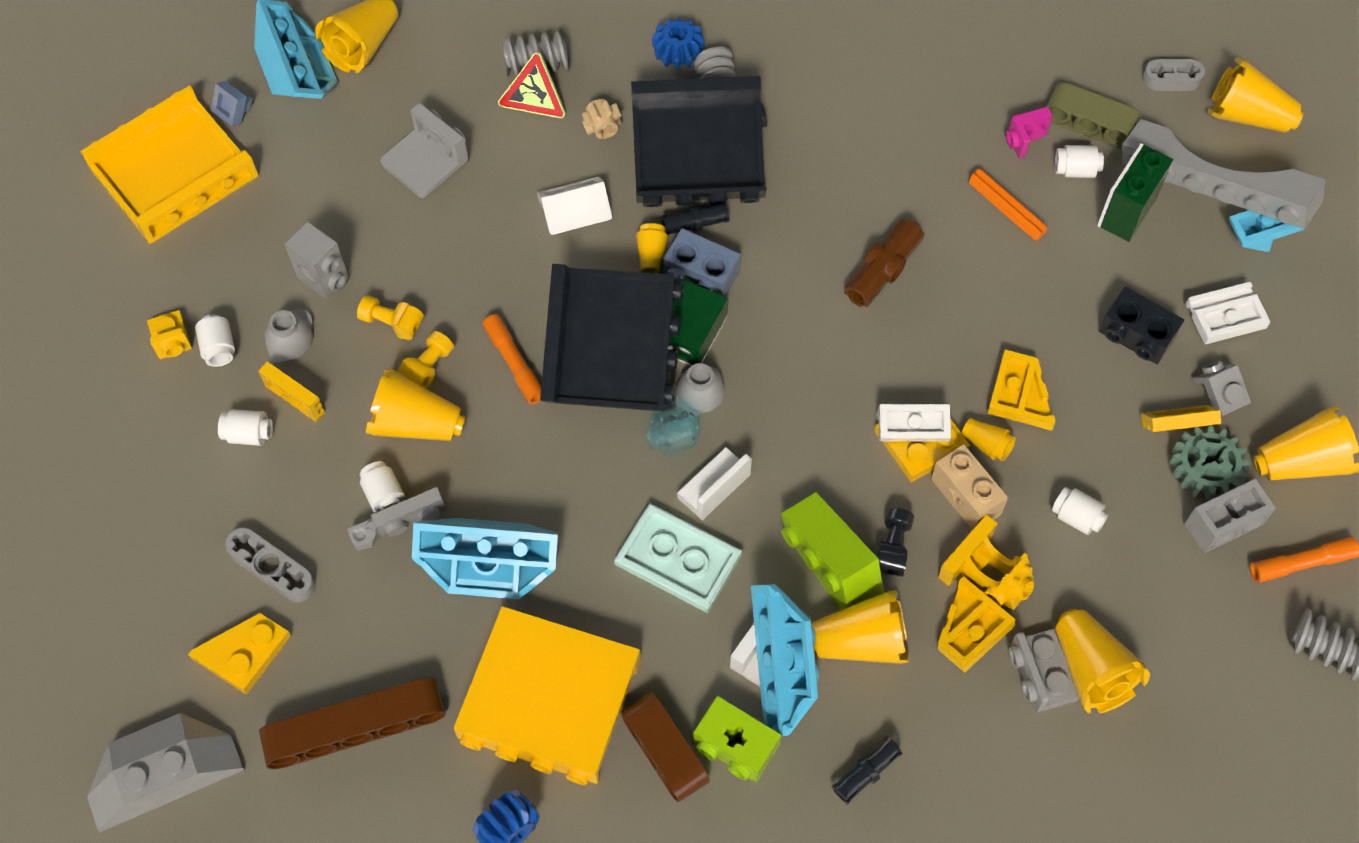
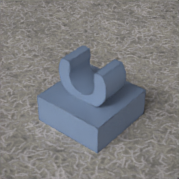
(230, 103)

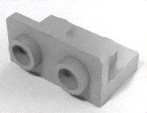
(1043, 669)

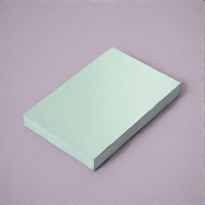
(678, 558)

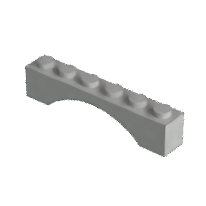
(1282, 195)

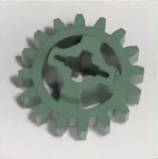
(1205, 448)

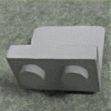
(427, 153)

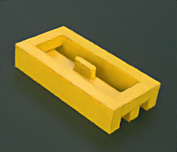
(291, 391)
(1181, 418)

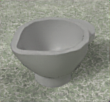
(288, 334)
(699, 389)

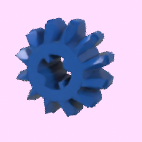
(677, 42)
(506, 819)

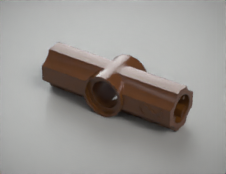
(884, 263)

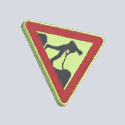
(533, 90)

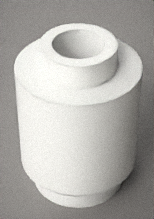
(1078, 161)
(215, 340)
(245, 427)
(380, 486)
(1080, 510)

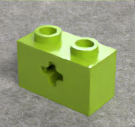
(726, 723)

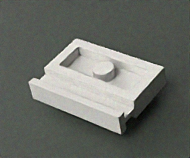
(1227, 313)

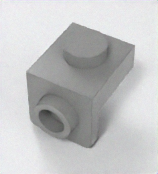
(1224, 386)

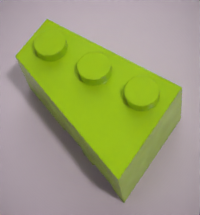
(832, 552)

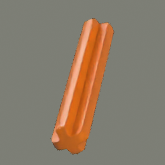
(1008, 204)

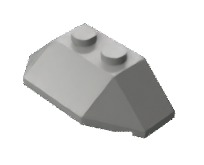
(159, 768)

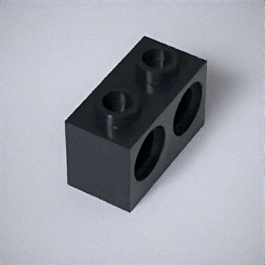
(1144, 320)

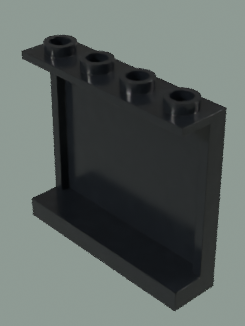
(698, 140)
(611, 338)

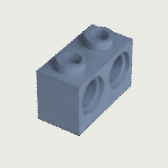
(705, 259)

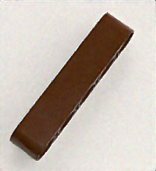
(351, 723)

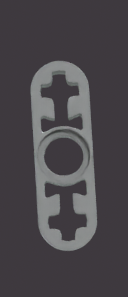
(263, 551)

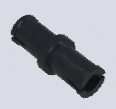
(695, 218)
(866, 770)

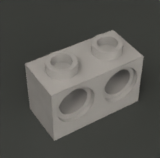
(1229, 516)

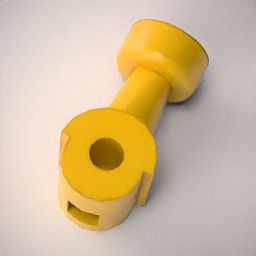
(403, 319)
(421, 369)

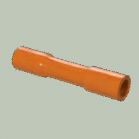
(504, 343)
(1284, 565)

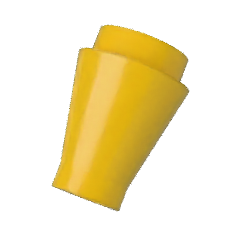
(651, 246)
(990, 439)

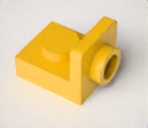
(169, 335)

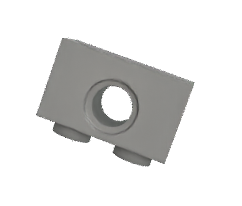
(317, 260)

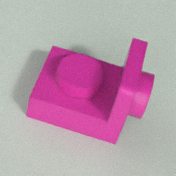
(1027, 128)

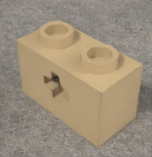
(968, 487)

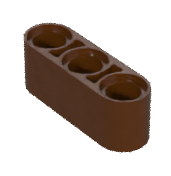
(665, 747)

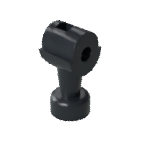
(892, 553)

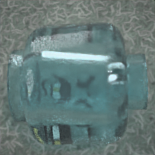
(673, 431)

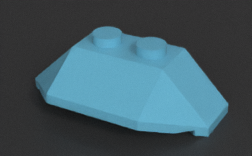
(290, 53)
(484, 555)
(784, 658)

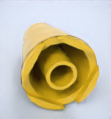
(356, 33)
(1254, 100)
(412, 411)
(1311, 449)
(864, 632)
(1098, 662)

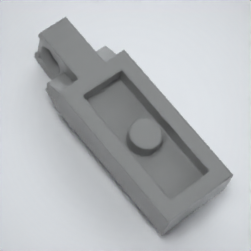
(396, 518)

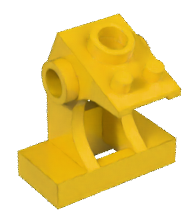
(974, 556)

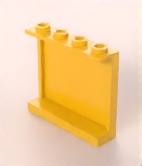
(168, 164)
(547, 695)

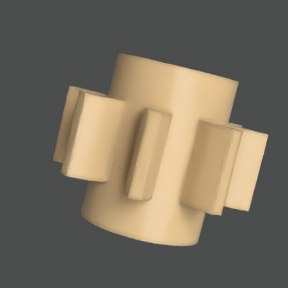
(601, 118)

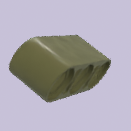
(1092, 114)

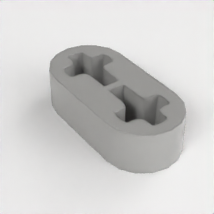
(1173, 75)

